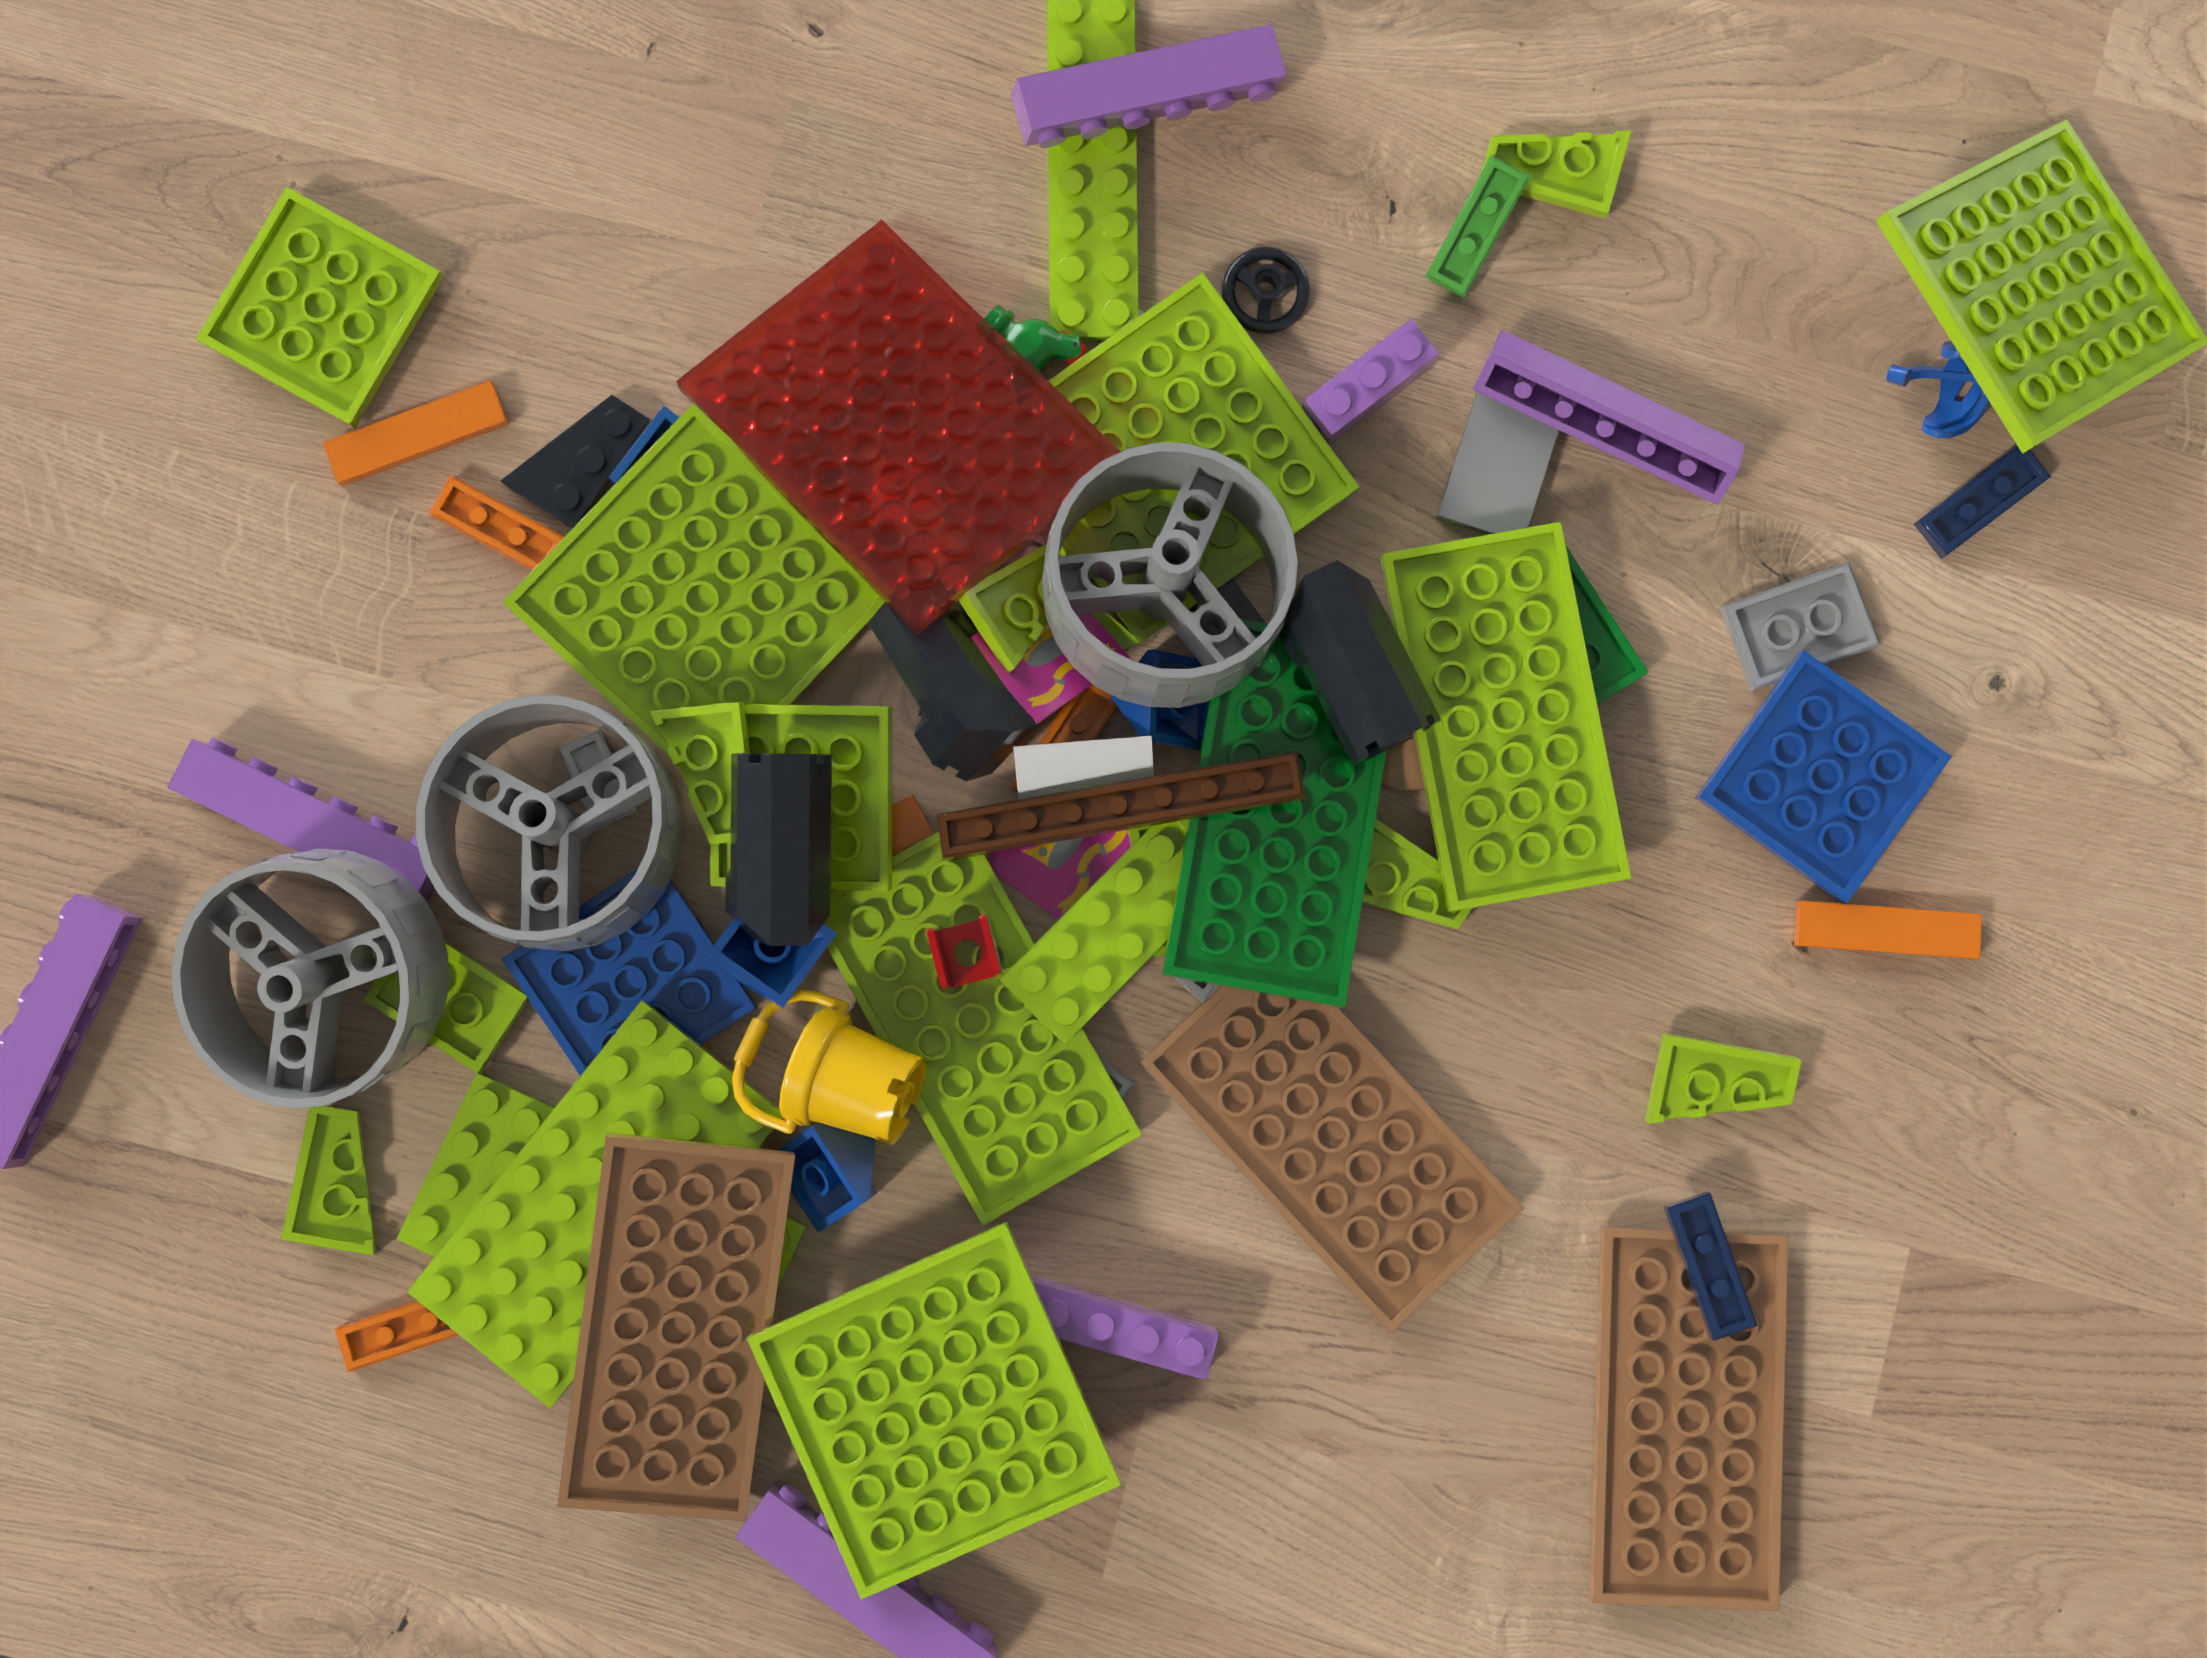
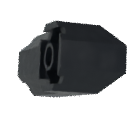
(1355, 662)
(963, 704)
(780, 846)

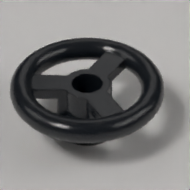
(1266, 274)

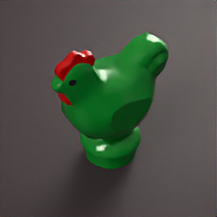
(1036, 339)

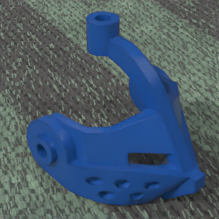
(1949, 416)

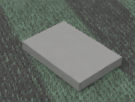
(1497, 469)
(1809, 614)

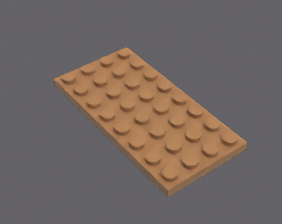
(1335, 1143)
(663, 1353)
(1687, 1430)

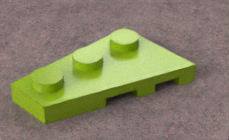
(1566, 170)
(1011, 606)
(702, 748)
(1407, 880)
(1715, 1077)
(330, 1185)

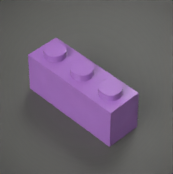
(1370, 382)

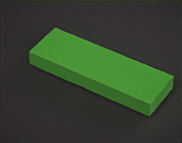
(1477, 226)

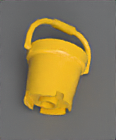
(835, 1075)

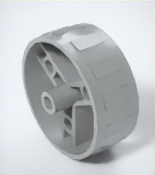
(1205, 487)
(547, 821)
(318, 974)

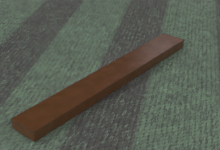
(1121, 806)

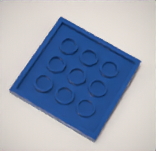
(1823, 777)
(659, 960)

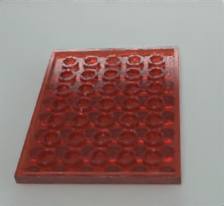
(898, 424)

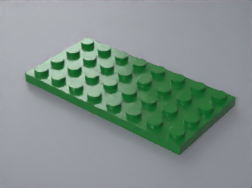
(1279, 888)

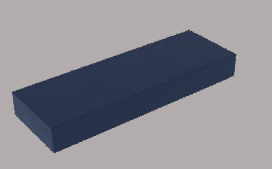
(1981, 500)
(1710, 1266)

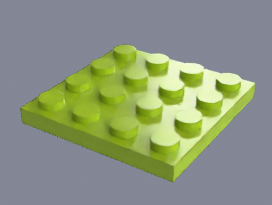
(320, 307)
(860, 790)

